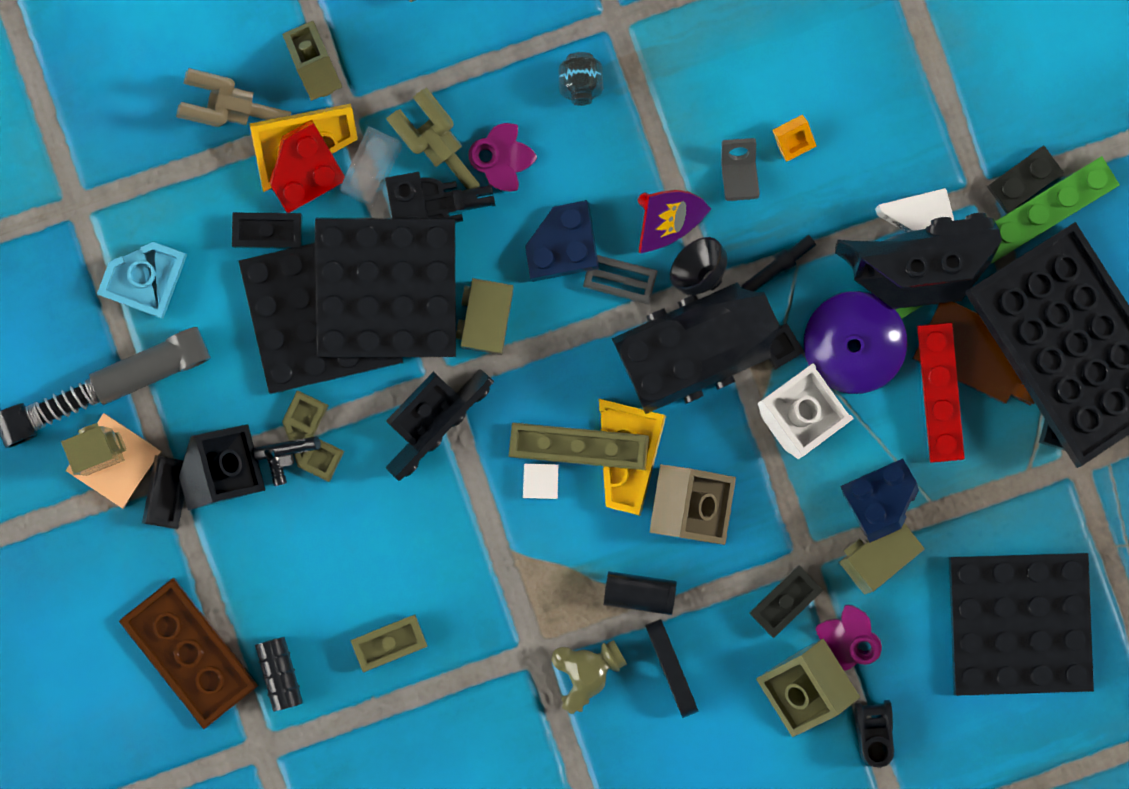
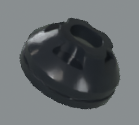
(695, 262)

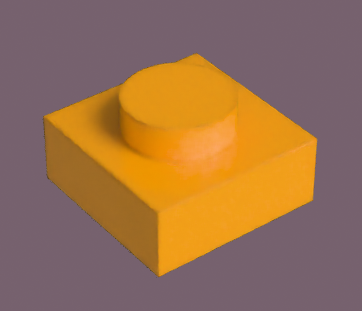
(794, 138)

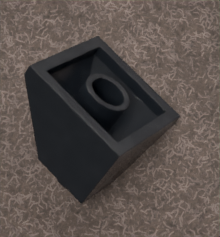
(220, 467)

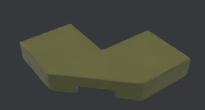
(302, 422)

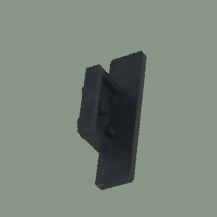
(429, 415)

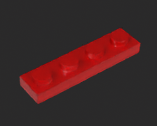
(940, 392)

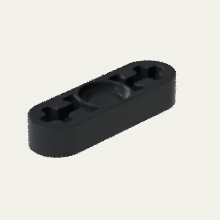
(671, 668)

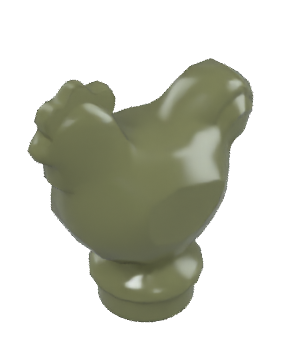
(586, 672)

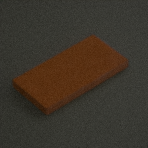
(188, 653)

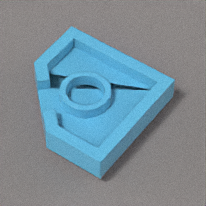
(144, 278)

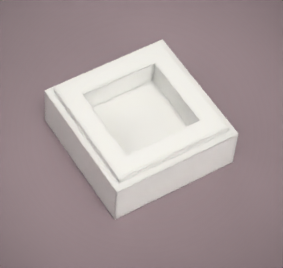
(540, 481)

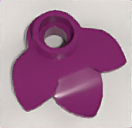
(507, 157)
(846, 634)

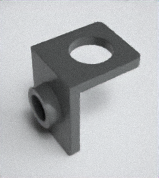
(739, 172)

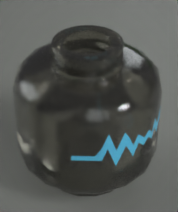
(580, 78)

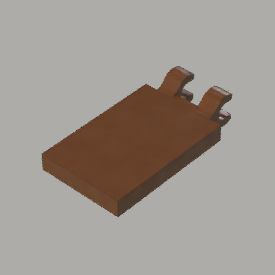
(978, 356)

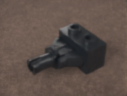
(426, 197)

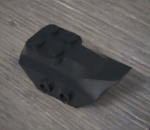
(926, 263)
(697, 345)

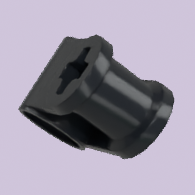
(875, 730)

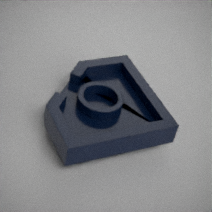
(563, 243)
(881, 499)

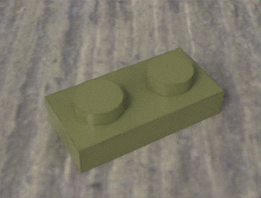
(389, 643)

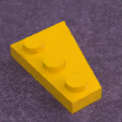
(334, 124)
(628, 487)

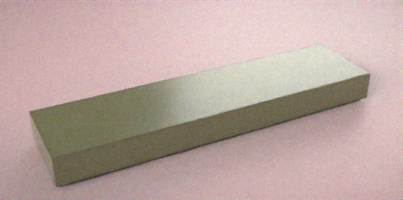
(578, 446)

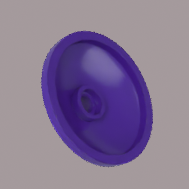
(862, 318)

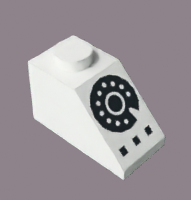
(916, 211)

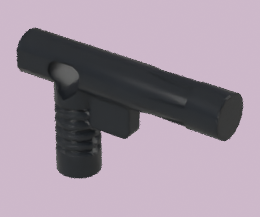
(284, 455)

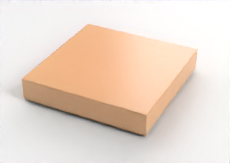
(122, 480)

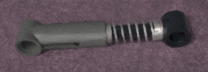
(106, 385)

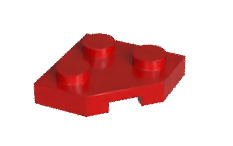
(304, 168)

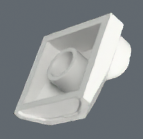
(803, 412)

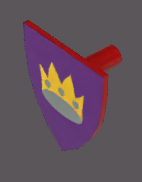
(669, 217)

